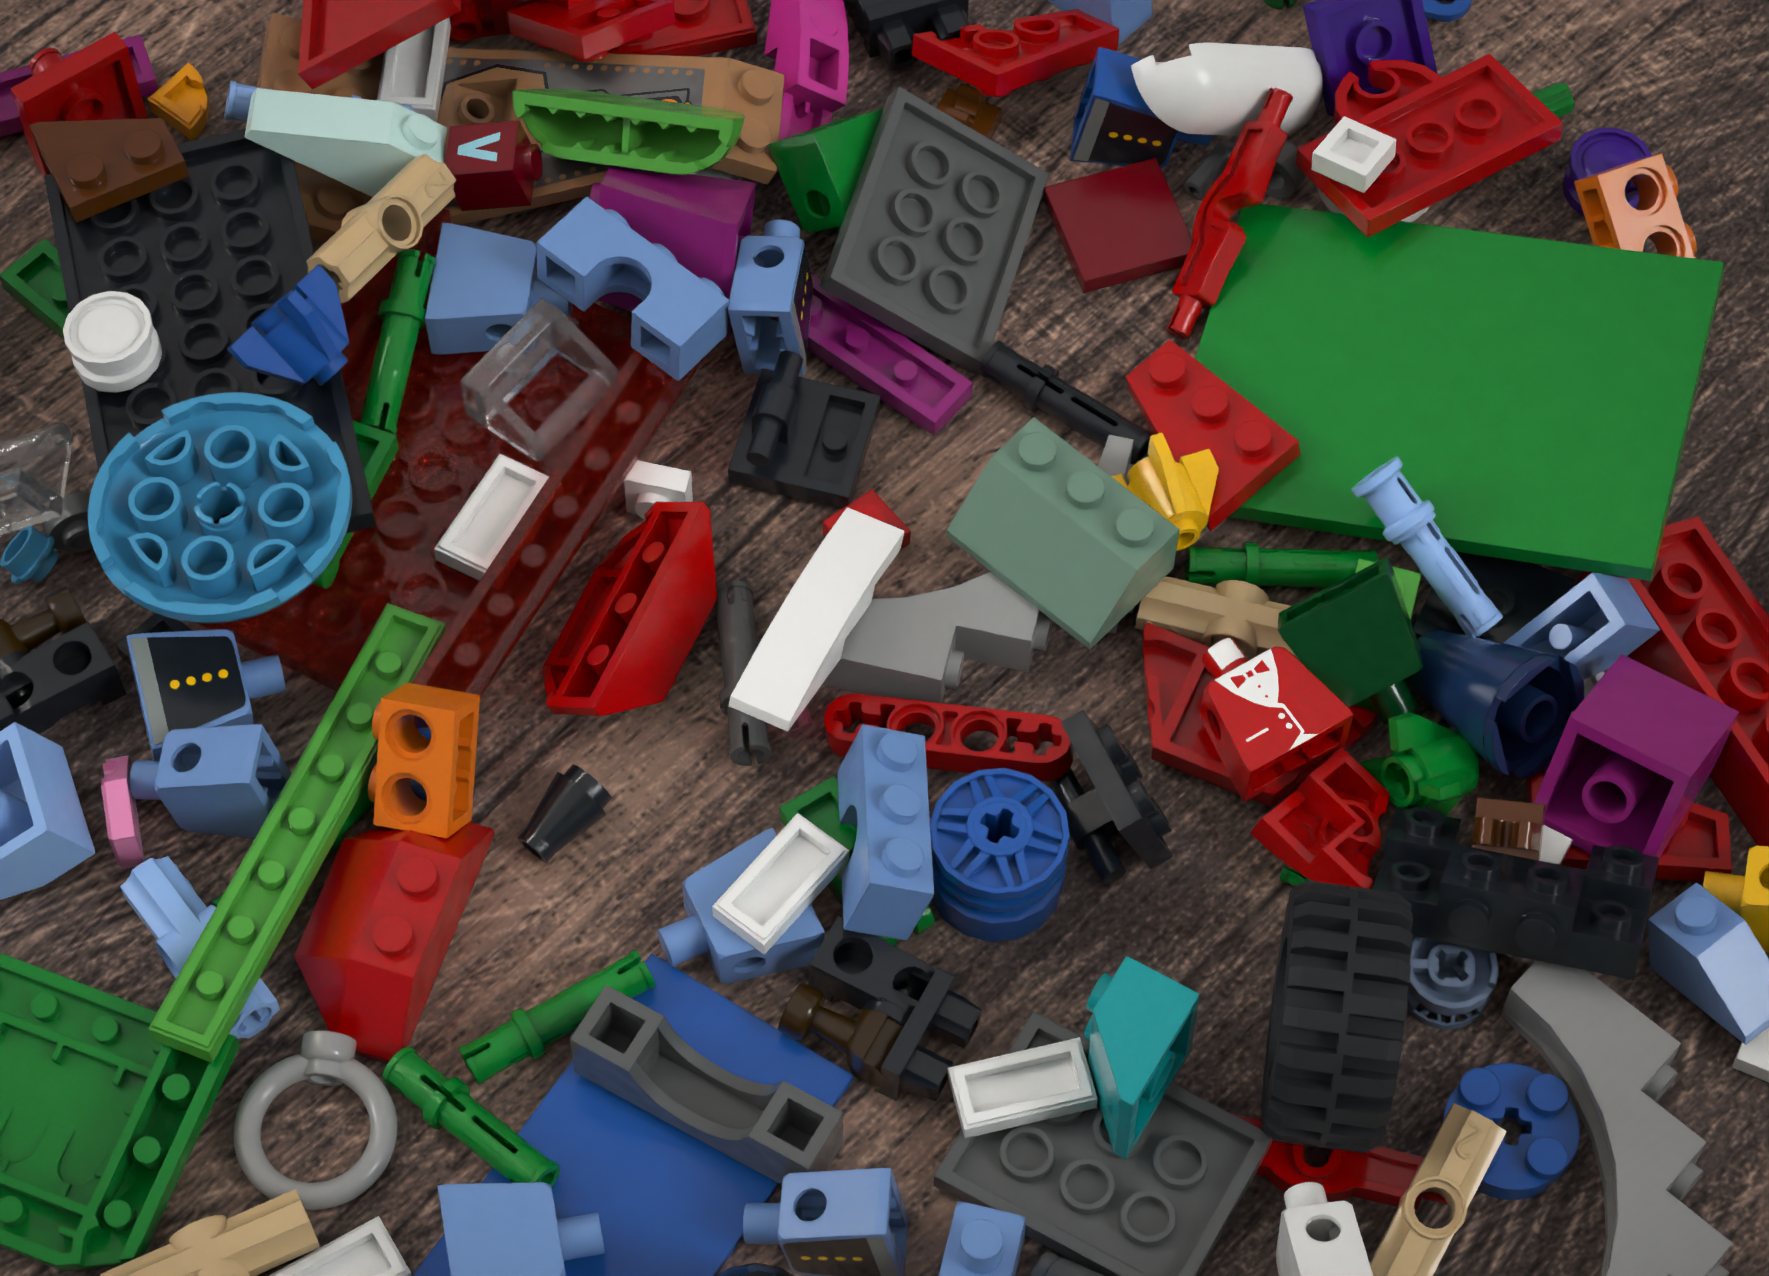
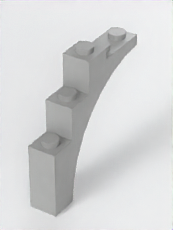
(920, 641)
(1615, 1074)

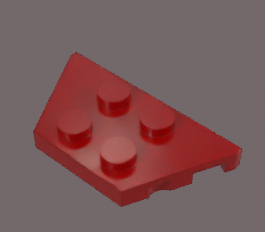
(1174, 699)

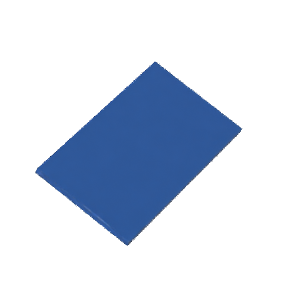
(659, 1192)

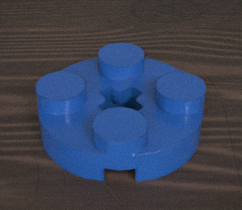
(1540, 1106)

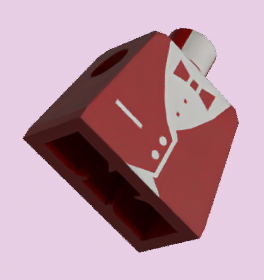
(1268, 716)

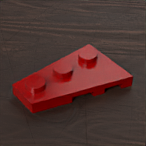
(1205, 413)

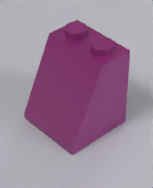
(688, 214)
(1633, 759)

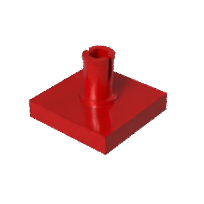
(84, 86)

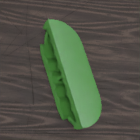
(628, 129)

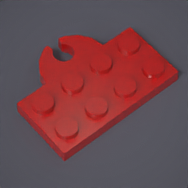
(1445, 132)

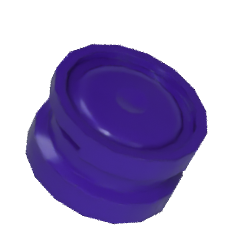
(1598, 152)

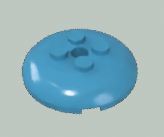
(210, 459)

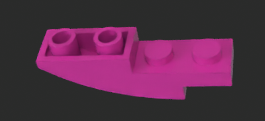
(813, 54)

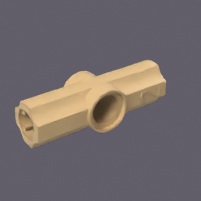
(385, 225)
(1213, 614)
(1454, 1171)
(232, 1245)

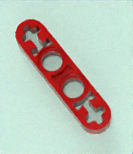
(951, 727)

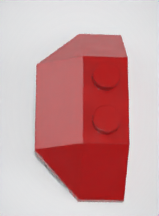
(636, 616)
(387, 930)

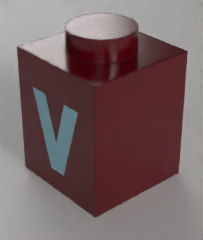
(492, 165)

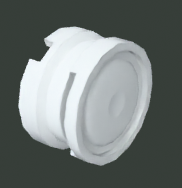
(112, 341)

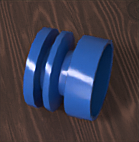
(1002, 886)

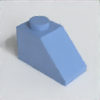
(1590, 624)
(1712, 961)

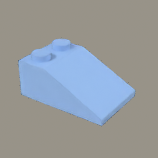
(39, 813)

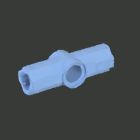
(176, 920)

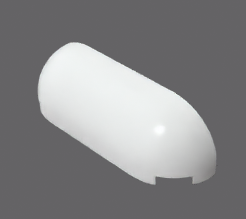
(1228, 86)

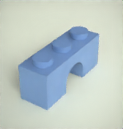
(600, 254)
(891, 863)

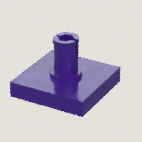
(1361, 31)

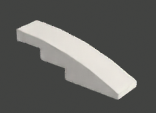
(816, 619)

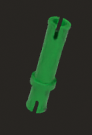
(402, 318)
(1272, 566)
(547, 1022)
(449, 1106)

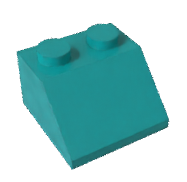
(1136, 1046)

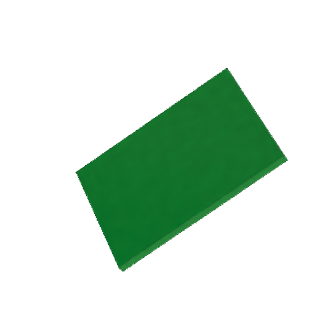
(1507, 372)

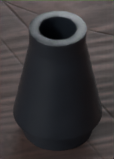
(565, 811)

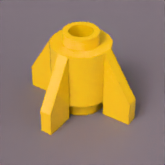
(1173, 489)

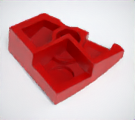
(1328, 823)

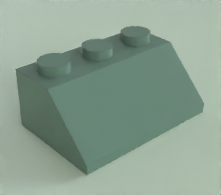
(1064, 533)

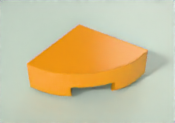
(182, 102)

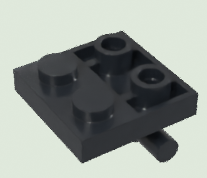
(804, 436)
(1114, 805)

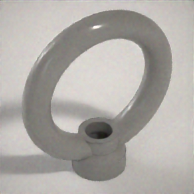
(328, 1061)

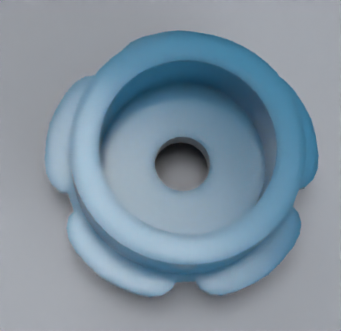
(29, 555)

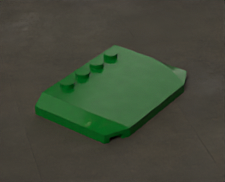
(90, 1119)

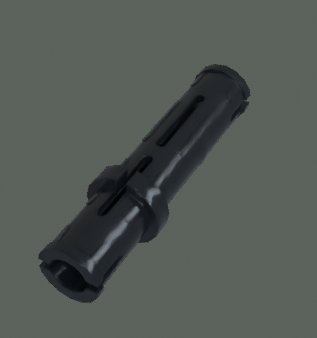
(1045, 391)

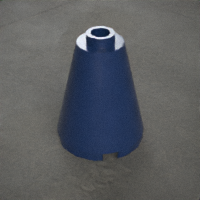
(1499, 697)

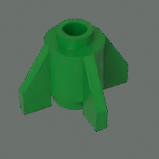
(1428, 765)

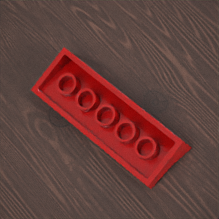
(1718, 645)

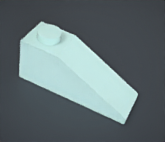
(343, 137)

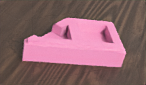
(121, 813)

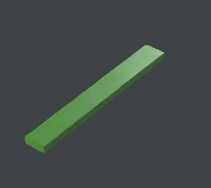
(291, 842)

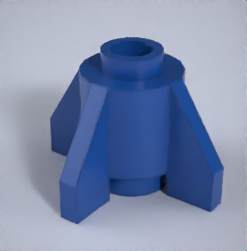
(299, 334)

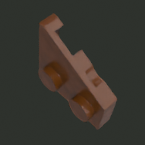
(108, 160)

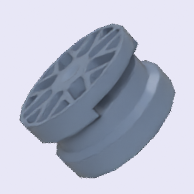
(1449, 982)

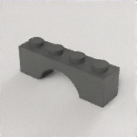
(651, 1066)

